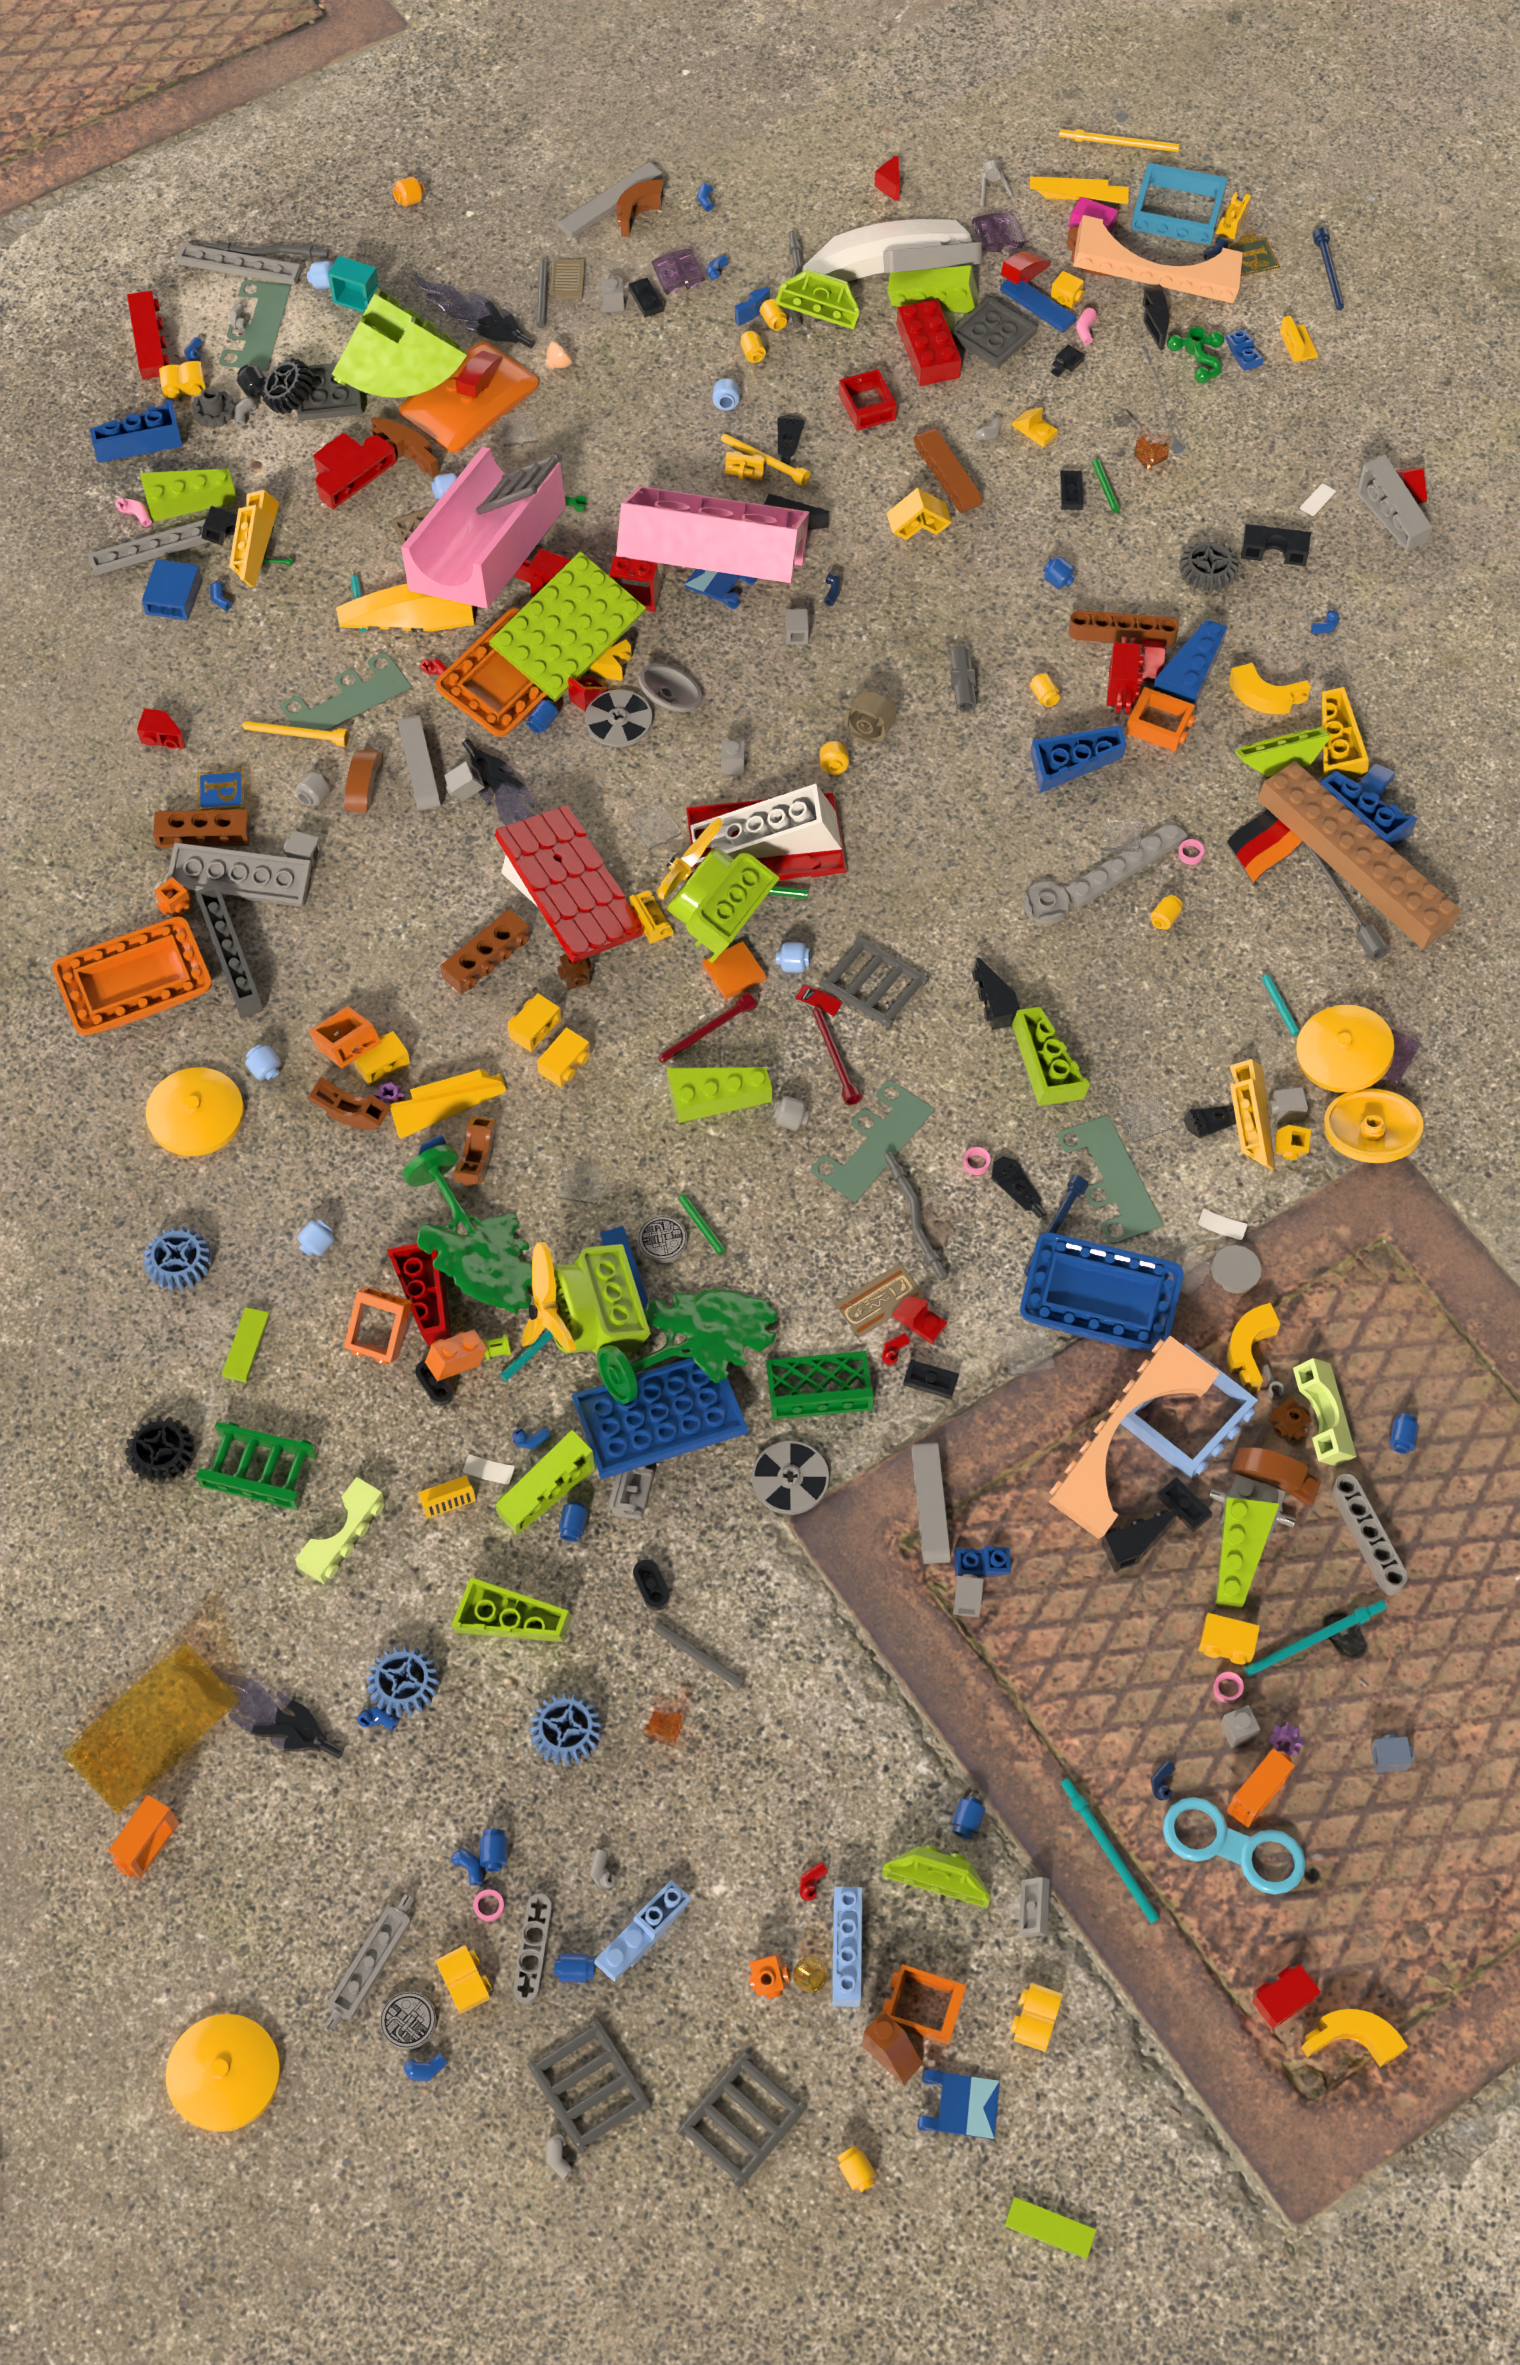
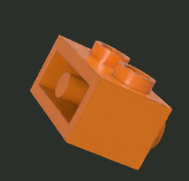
(455, 1354)

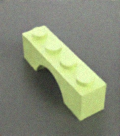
(1318, 1385)
(322, 1557)

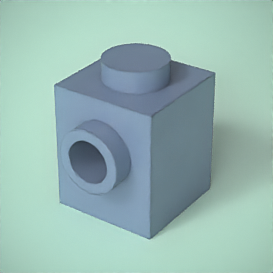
(1392, 1754)

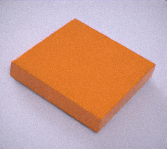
(734, 970)

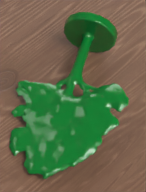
(484, 1259)
(715, 1330)

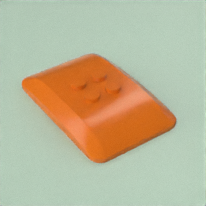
(459, 419)
(489, 685)
(132, 976)

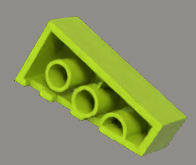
(950, 285)
(186, 492)
(1048, 1065)
(715, 1091)
(546, 1483)
(1242, 1543)
(504, 1613)

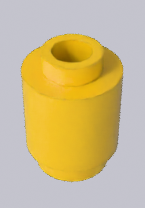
(773, 315)
(752, 347)
(1045, 690)
(1166, 912)
(857, 2169)

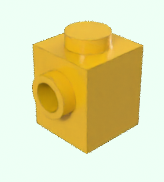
(1067, 289)
(1292, 1142)

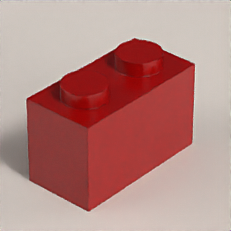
(1285, 1996)

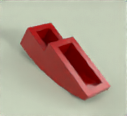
(1023, 267)
(477, 373)

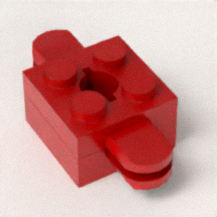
(541, 569)
(1124, 675)

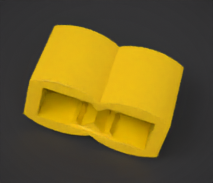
(182, 379)
(463, 1979)
(1037, 2017)

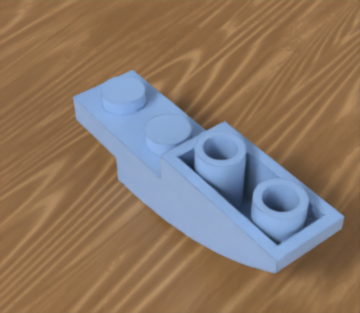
(643, 1931)

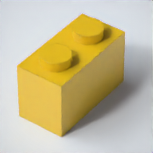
(534, 1022)
(564, 1057)
(382, 1059)
(1228, 1639)

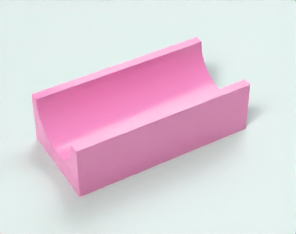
(712, 533)
(475, 555)

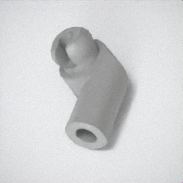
(236, 321)
(243, 407)
(989, 432)
(598, 1871)
(554, 2158)

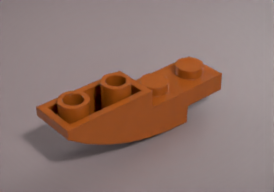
(406, 442)

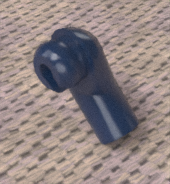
(1220, 244)
(834, 591)

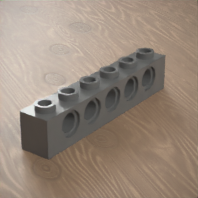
(229, 951)

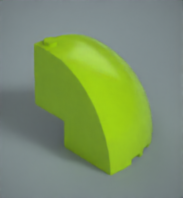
(396, 352)

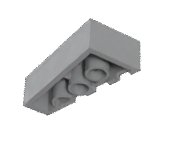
(1393, 503)

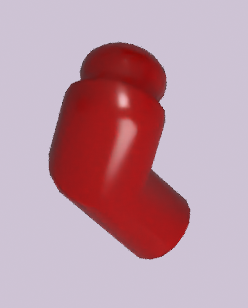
(433, 666)
(892, 1347)
(809, 1880)

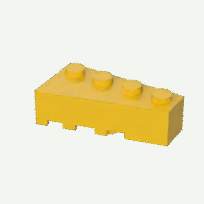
(1345, 747)

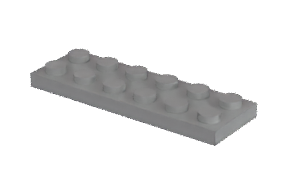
(241, 874)

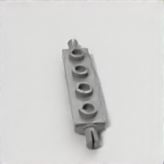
(369, 1963)

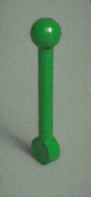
(289, 561)

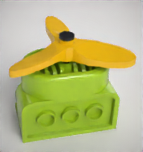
(717, 894)
(586, 1302)

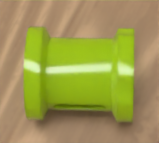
(497, 1347)

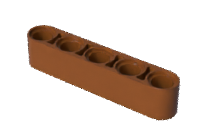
(947, 470)
(1113, 626)

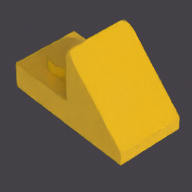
(1035, 427)
(610, 662)

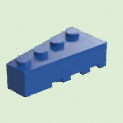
(137, 434)
(1191, 666)
(1075, 754)
(1381, 818)

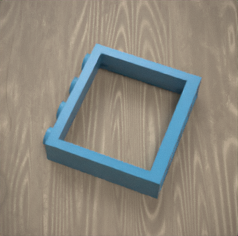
(1183, 181)

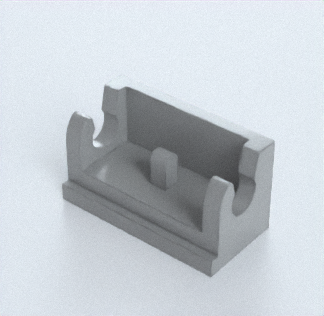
(631, 1493)

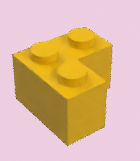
(918, 512)

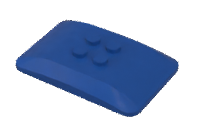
(1101, 1292)

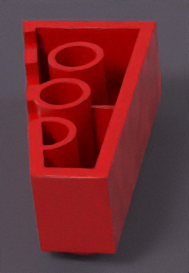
(147, 333)
(425, 1289)

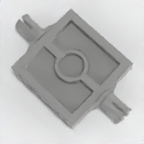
(1253, 1490)

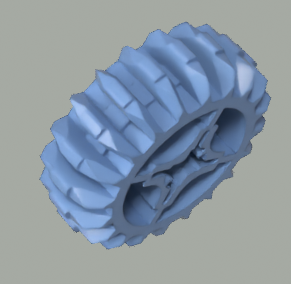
(175, 1271)
(420, 1690)
(575, 1732)

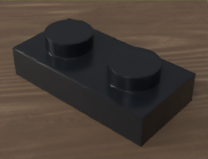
(646, 297)
(1071, 490)
(931, 1379)
(1189, 1507)

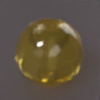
(810, 1975)

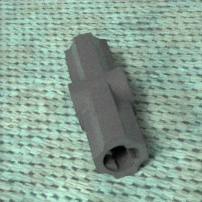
(963, 679)

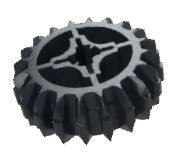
(287, 386)
(144, 1442)

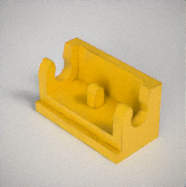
(1233, 216)
(651, 917)

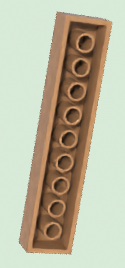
(1359, 855)

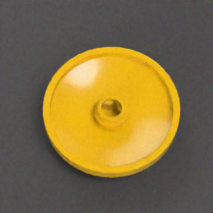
(1345, 1048)
(195, 1111)
(1373, 1125)
(223, 2072)

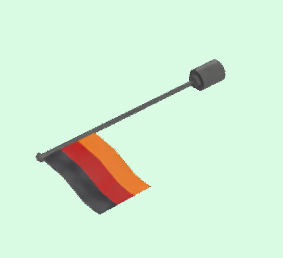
(1269, 841)

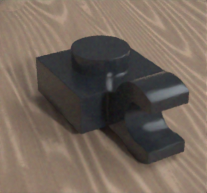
(1067, 359)

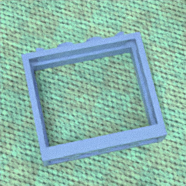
(1214, 1447)

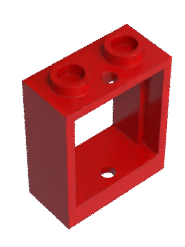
(873, 414)
(642, 571)

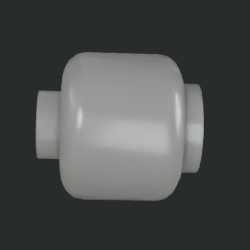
(313, 789)
(790, 1113)

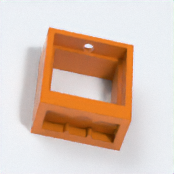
(1153, 733)
(342, 1050)
(384, 1301)
(1261, 1787)
(143, 1837)
(933, 1981)

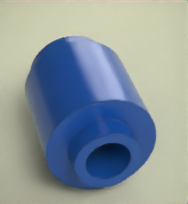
(542, 716)
(1404, 1433)
(573, 1521)
(968, 1817)
(493, 1850)
(574, 1968)

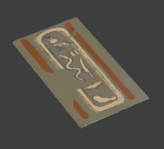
(878, 1300)

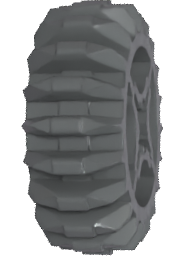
(1208, 566)

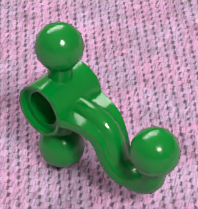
(1194, 346)

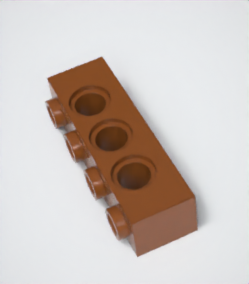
(187, 828)
(489, 940)

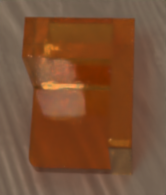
(1151, 454)
(664, 1728)

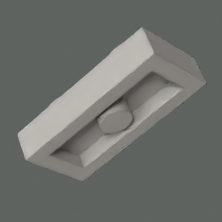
(1034, 1907)

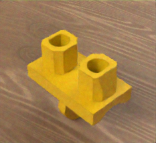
(744, 465)

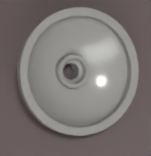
(669, 688)

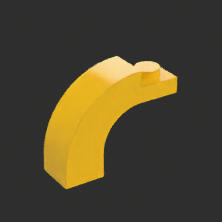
(1264, 696)
(1251, 1328)
(1358, 2025)

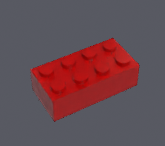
(928, 342)

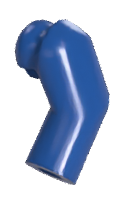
(713, 266)
(530, 1441)
(471, 1863)

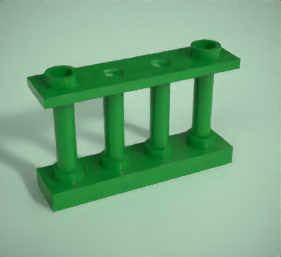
(261, 1489)

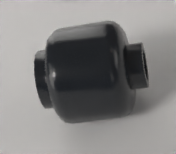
(251, 379)

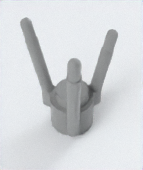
(992, 173)

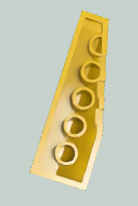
(404, 609)

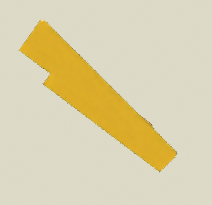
(1076, 188)
(252, 535)
(444, 1099)
(1252, 1112)

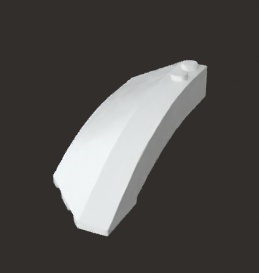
(861, 250)

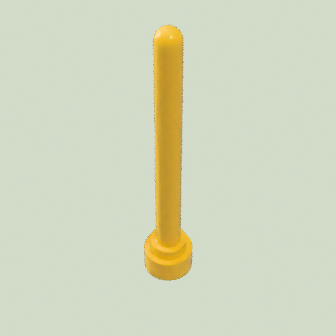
(799, 475)
(339, 736)

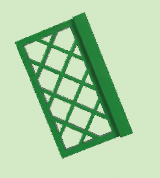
(821, 1400)

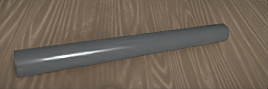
(542, 285)
(698, 1655)

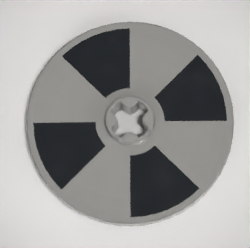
(625, 731)
(809, 1482)

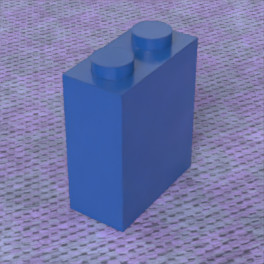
(171, 589)

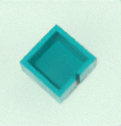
(352, 283)

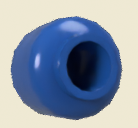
(1059, 572)

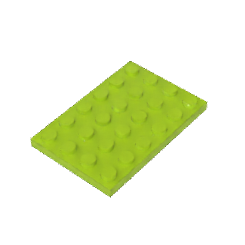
(567, 626)

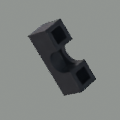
(220, 525)
(1292, 543)

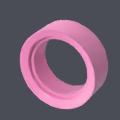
(1191, 842)
(976, 1151)
(1231, 1676)
(488, 1893)

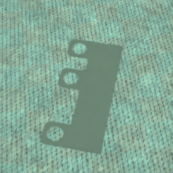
(263, 330)
(353, 700)
(883, 1137)
(1120, 1178)

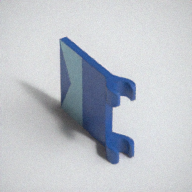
(717, 585)
(966, 2105)

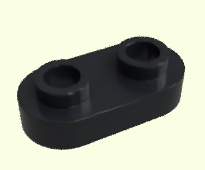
(433, 1387)
(652, 1586)

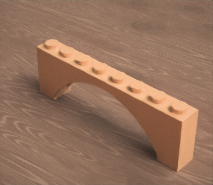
(1104, 254)
(1084, 1490)

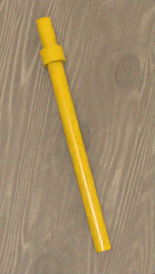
(1080, 136)

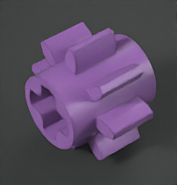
(390, 1094)
(1286, 1739)

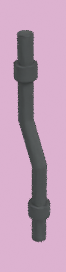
(795, 250)
(306, 251)
(931, 1256)

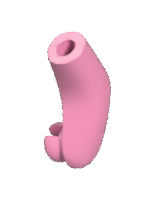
(1084, 323)
(135, 508)

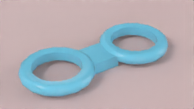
(1234, 1845)

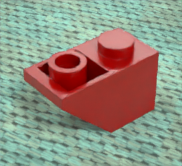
(159, 729)

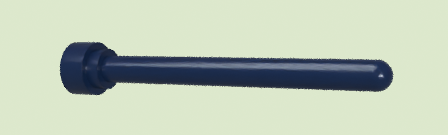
(1321, 239)
(1076, 1187)

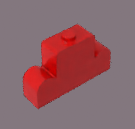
(348, 466)

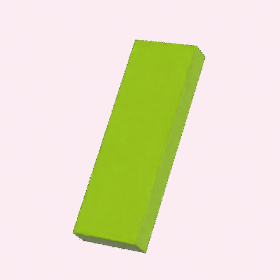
(246, 1345)
(1050, 2228)

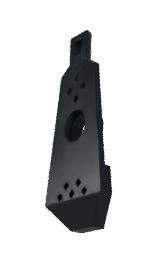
(788, 427)
(1207, 1121)
(1009, 1181)

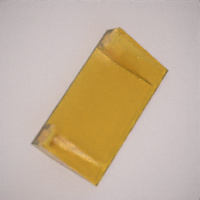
(150, 1727)

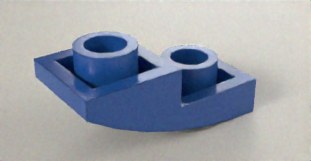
(750, 309)
(1243, 349)
(1377, 779)
(982, 1563)

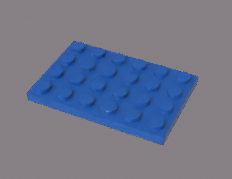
(671, 1416)

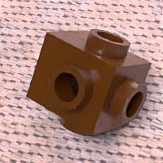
(574, 974)
(1290, 1420)

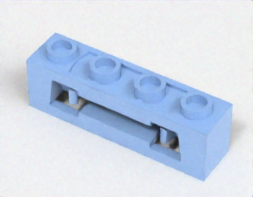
(847, 1947)

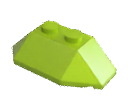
(820, 297)
(1279, 752)
(939, 1874)

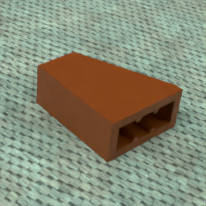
(891, 2048)

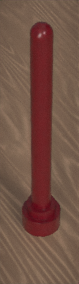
(744, 1004)
(850, 1093)

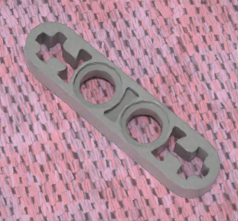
(532, 1948)

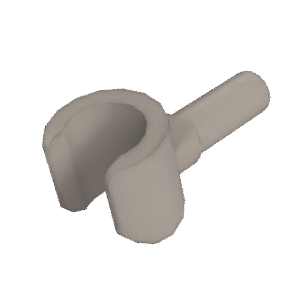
(1272, 1383)

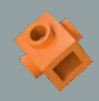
(173, 898)
(772, 1966)

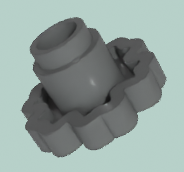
(213, 407)

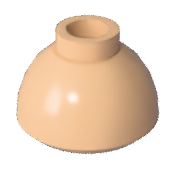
(557, 356)

